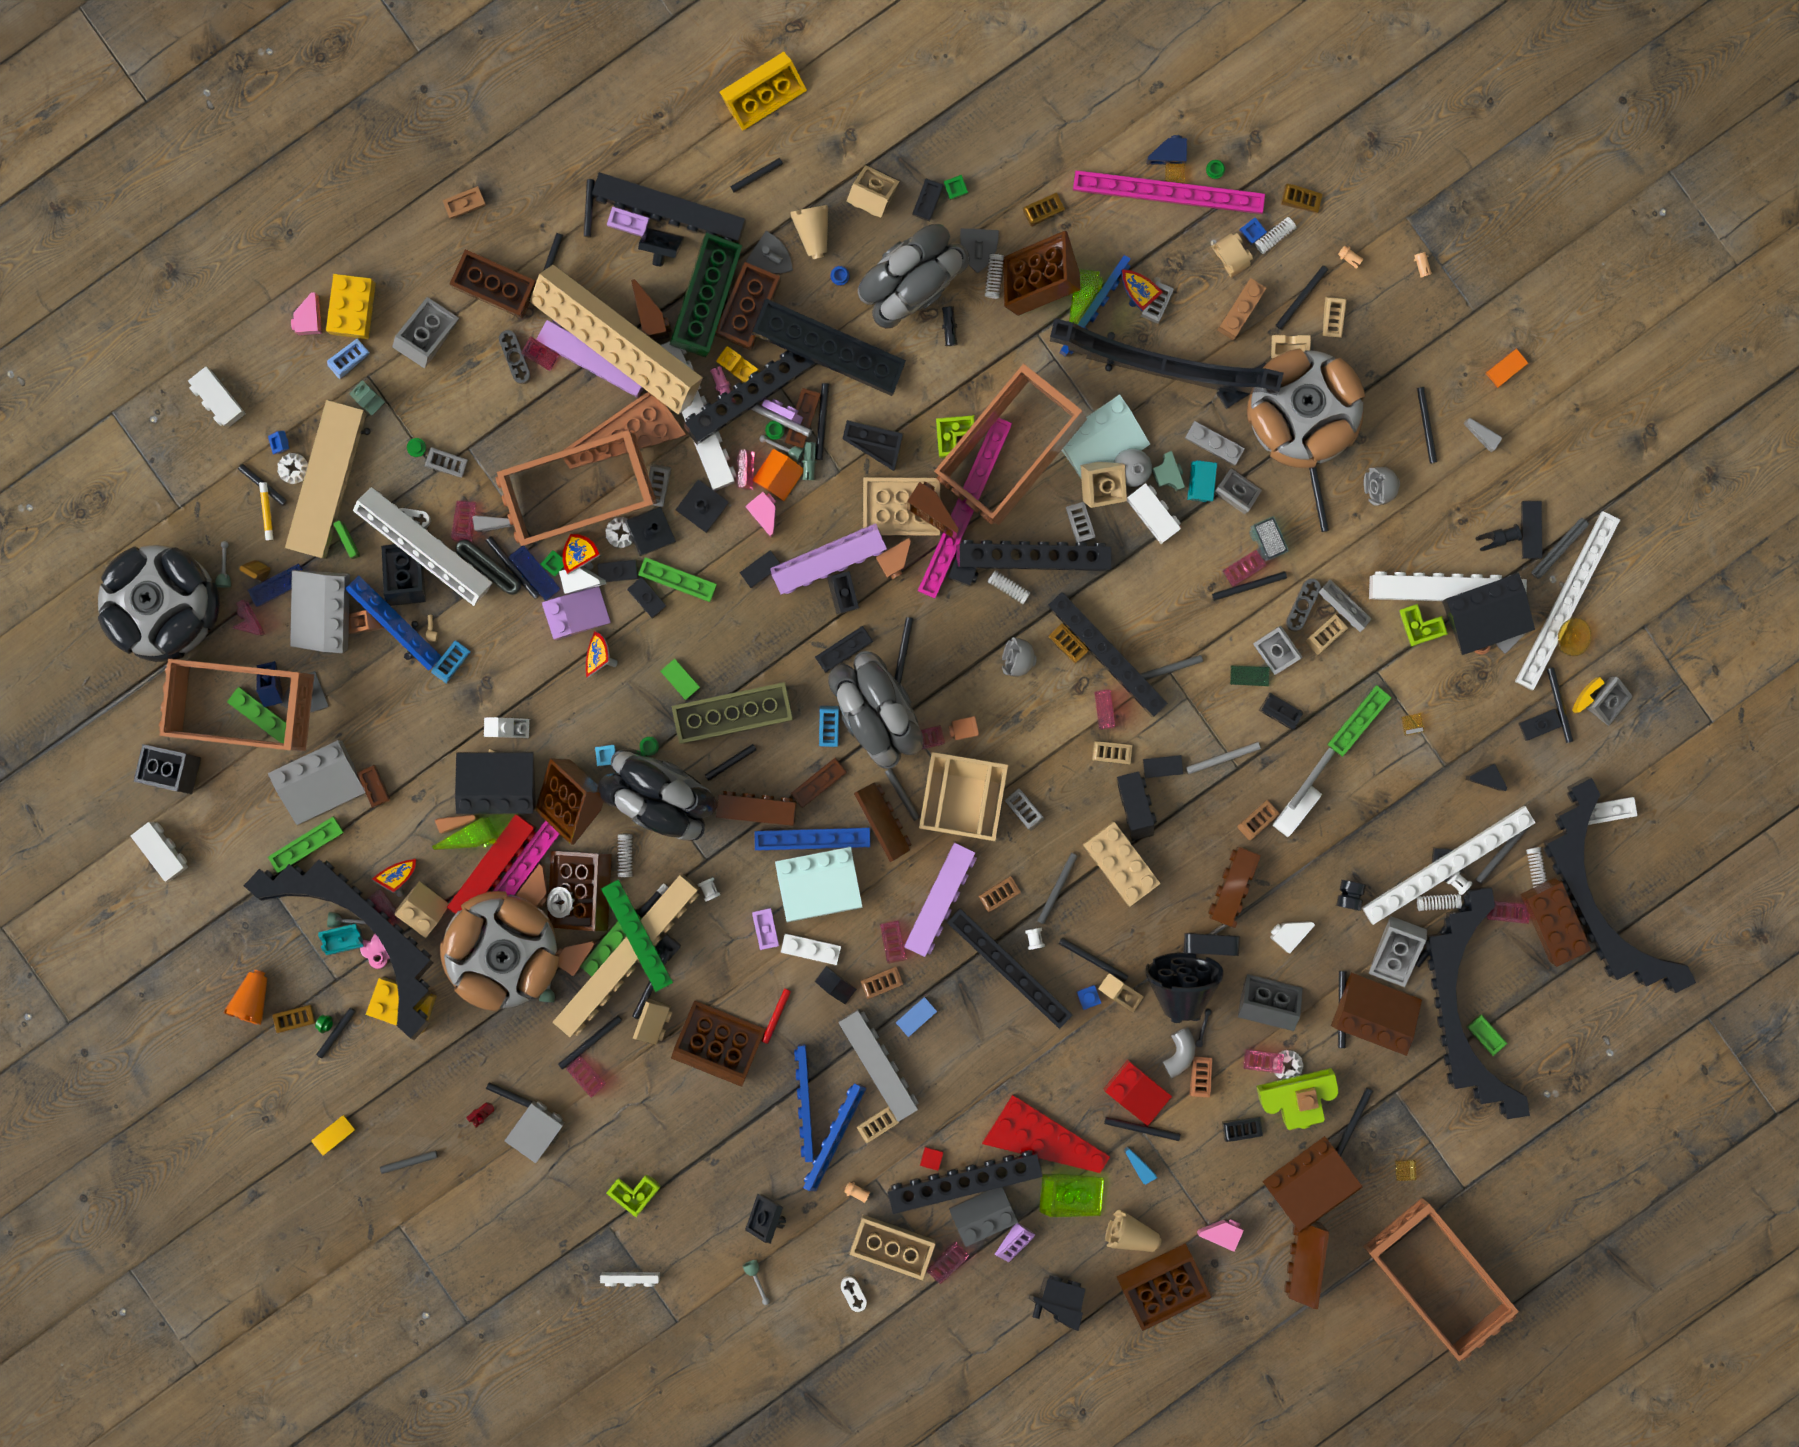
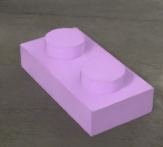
(627, 221)
(789, 413)
(765, 929)

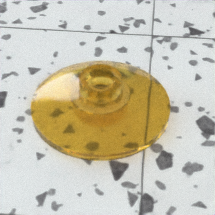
(1580, 637)

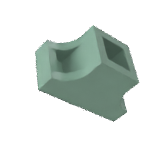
(367, 397)
(1169, 473)

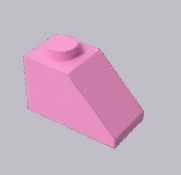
(307, 316)
(764, 511)
(1223, 1233)

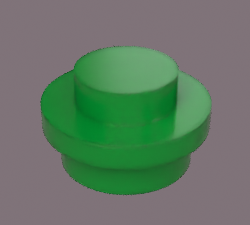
(1215, 169)
(774, 430)
(416, 447)
(649, 746)
(324, 1023)

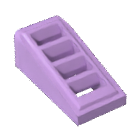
(1017, 1238)

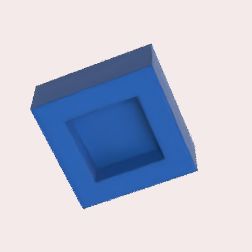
(1253, 231)
(278, 442)
(1088, 997)

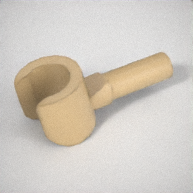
(431, 635)

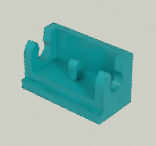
(1202, 481)
(341, 939)

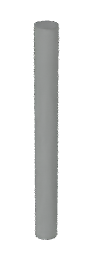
(782, 420)
(1223, 758)
(1312, 777)

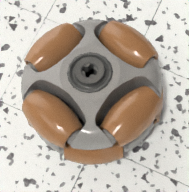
(1311, 395)
(500, 952)

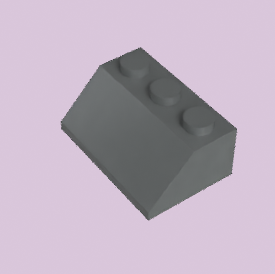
(1270, 1002)
(983, 1216)

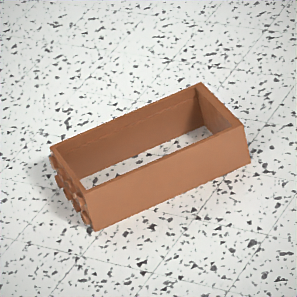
(985, 422)
(515, 516)
(175, 699)
(1488, 1326)

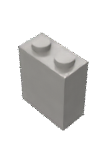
(535, 1131)

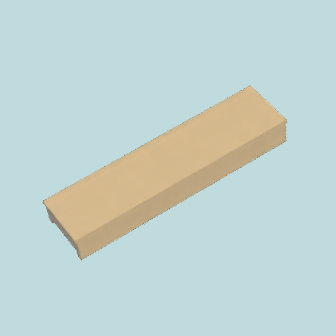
(326, 479)

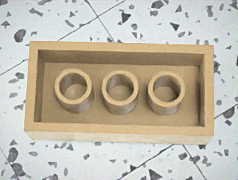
(1121, 864)
(892, 1247)

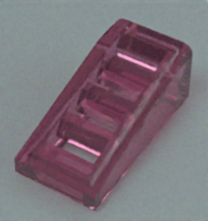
(469, 530)
(1258, 559)
(939, 736)
(1493, 915)
(897, 958)
(1280, 1058)
(580, 1081)
(959, 1251)

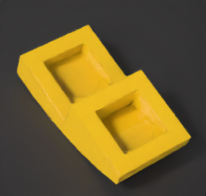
(736, 364)
(1584, 698)
(333, 1135)

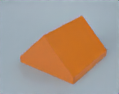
(778, 474)

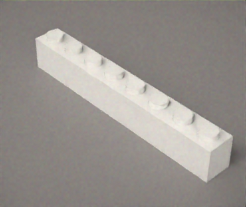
(710, 451)
(422, 546)
(1423, 587)

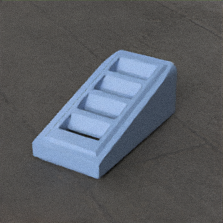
(351, 363)

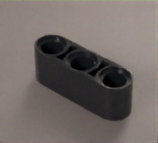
(1211, 944)

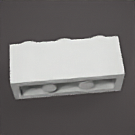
(216, 397)
(1154, 513)
(160, 851)

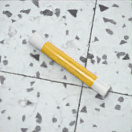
(266, 511)

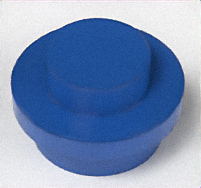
(839, 275)

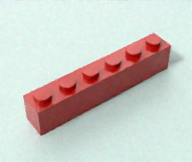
(495, 861)

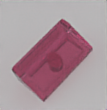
(1104, 709)

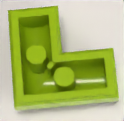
(949, 429)
(1417, 629)
(635, 1199)

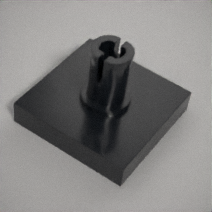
(660, 244)
(702, 506)
(650, 531)
(765, 1218)

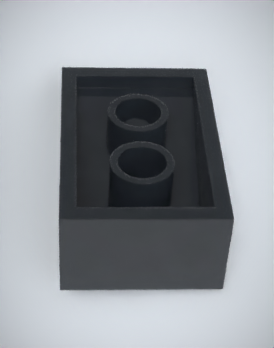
(401, 577)
(167, 769)

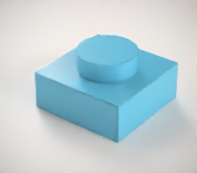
(604, 754)

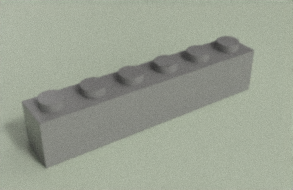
(878, 1065)

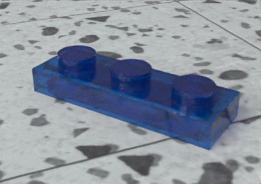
(534, 573)
(273, 587)

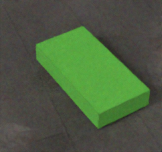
(346, 539)
(680, 679)
(1486, 1035)

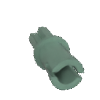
(809, 461)

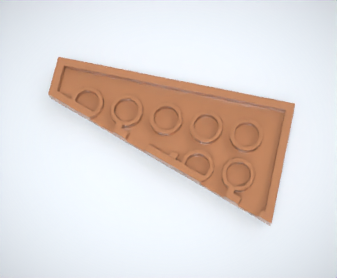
(646, 416)

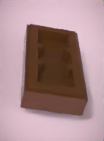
(373, 786)

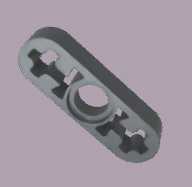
(514, 342)
(1292, 615)

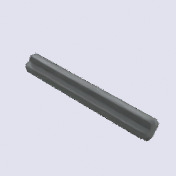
(1560, 548)

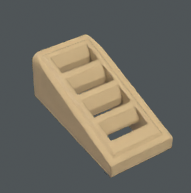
(1327, 308)
(1320, 644)
(1096, 750)
(864, 1134)

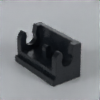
(1281, 711)

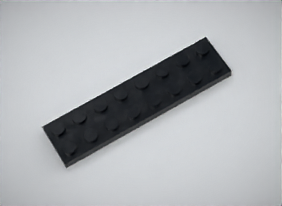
(828, 347)

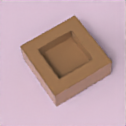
(1307, 1099)

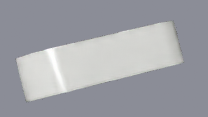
(416, 513)
(857, 1291)

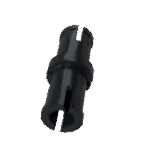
(949, 326)

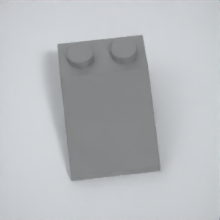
(425, 332)
(1398, 951)

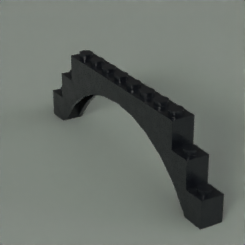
(1202, 374)
(1568, 859)
(1445, 957)
(406, 958)

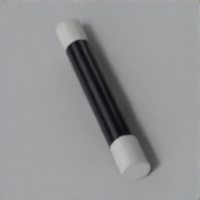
(649, 904)

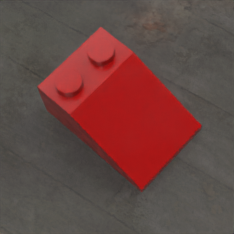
(1137, 1092)

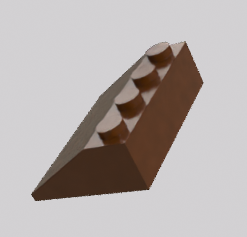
(1040, 274)
(928, 506)
(568, 799)
(882, 822)
(584, 877)
(1377, 1014)
(717, 1043)
(1312, 1184)
(1307, 1265)
(1164, 1287)

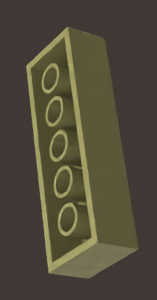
(732, 713)

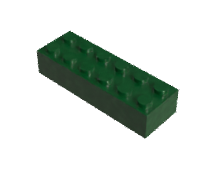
(705, 295)

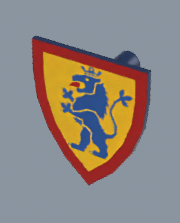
(1139, 289)

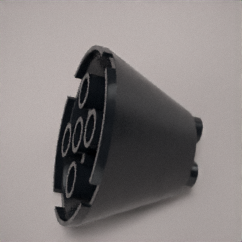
(1184, 984)

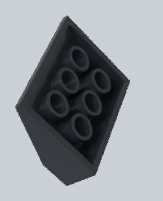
(1489, 614)
(495, 783)

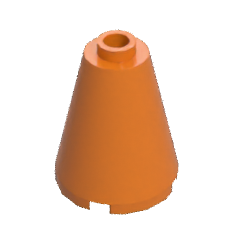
(249, 999)

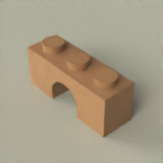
(1241, 309)

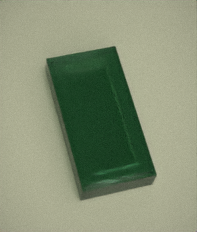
(1249, 675)

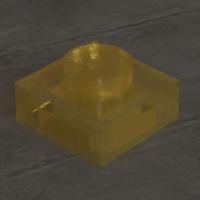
(1175, 173)

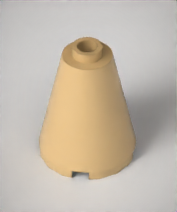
(812, 229)
(1131, 1234)

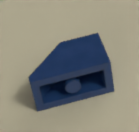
(1171, 151)
(269, 687)

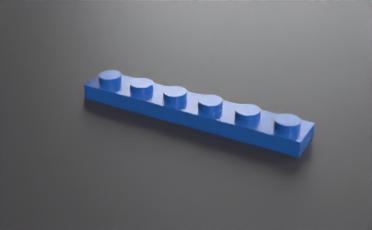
(1101, 298)
(393, 622)
(812, 839)
(803, 1095)
(831, 1143)

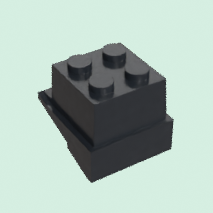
(1061, 1300)

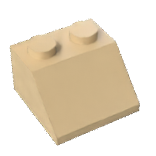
(872, 191)
(1103, 483)
(422, 909)
(652, 1022)

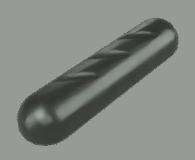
(488, 566)

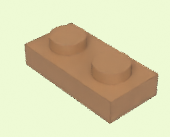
(464, 202)

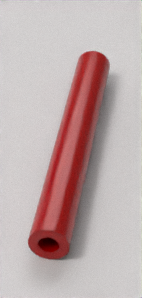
(776, 1015)

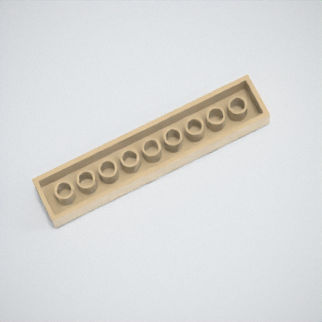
(615, 339)
(623, 959)

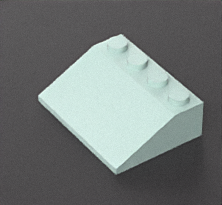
(1105, 435)
(818, 884)

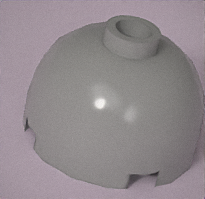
(1137, 466)
(1381, 485)
(1018, 657)

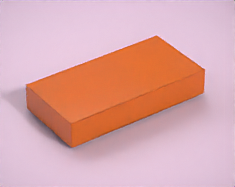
(1506, 368)

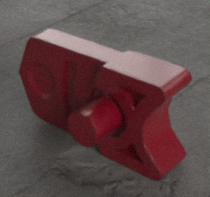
(480, 1114)

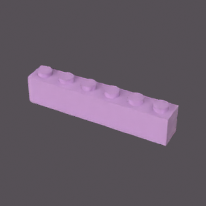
(575, 350)
(828, 559)
(939, 899)

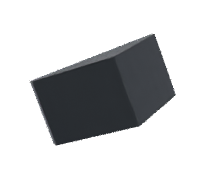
(1489, 777)
(835, 985)

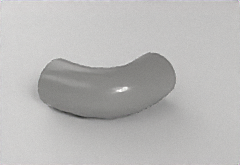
(1184, 1053)

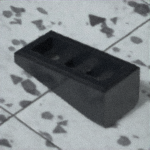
(1226, 1129)

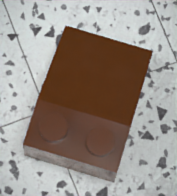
(651, 317)

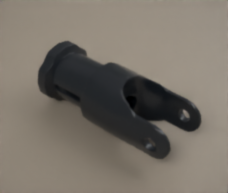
(1500, 537)

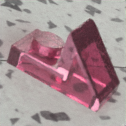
(250, 623)

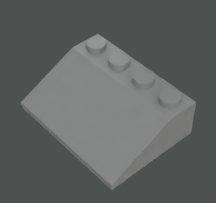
(320, 611)
(317, 782)

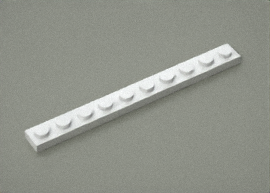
(1567, 600)
(1448, 865)

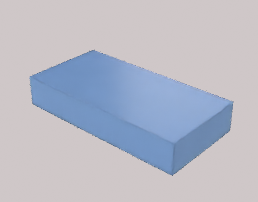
(916, 1016)

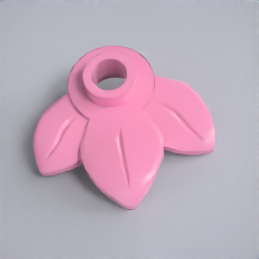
(372, 950)

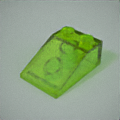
(1090, 284)
(474, 835)
(1071, 1195)

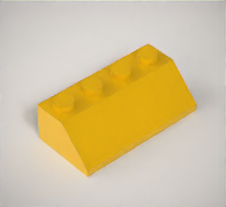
(763, 90)

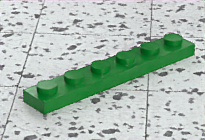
(637, 935)

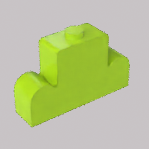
(1282, 1096)

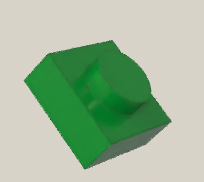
(955, 187)
(553, 563)

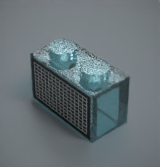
(1268, 539)

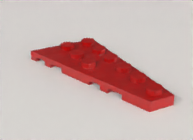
(1025, 1128)

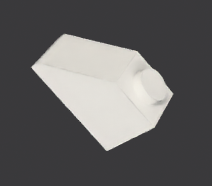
(580, 580)
(1290, 934)

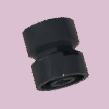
(1351, 895)

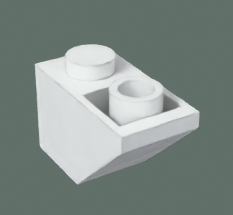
(506, 727)

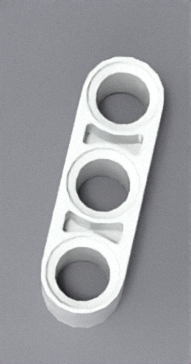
(1290, 819)

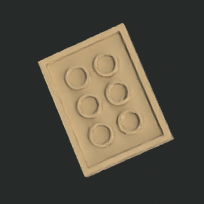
(887, 506)

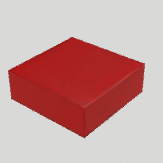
(931, 1158)

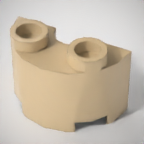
(1232, 254)
(1285, 343)

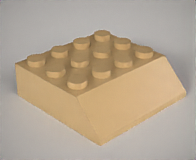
(963, 796)

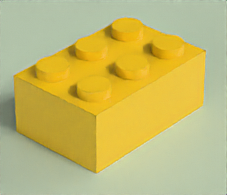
(350, 306)
(386, 999)

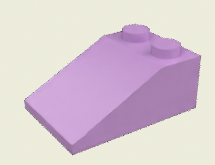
(576, 613)

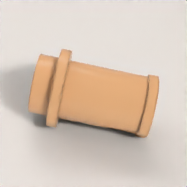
(1349, 256)
(1423, 264)
(856, 1191)

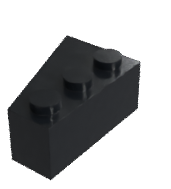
(874, 441)
(1136, 805)

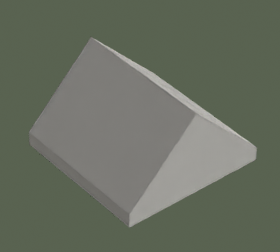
(1237, 491)
(1277, 650)
(1610, 700)

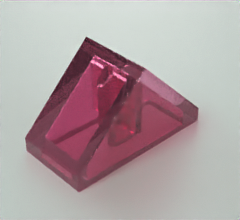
(539, 353)

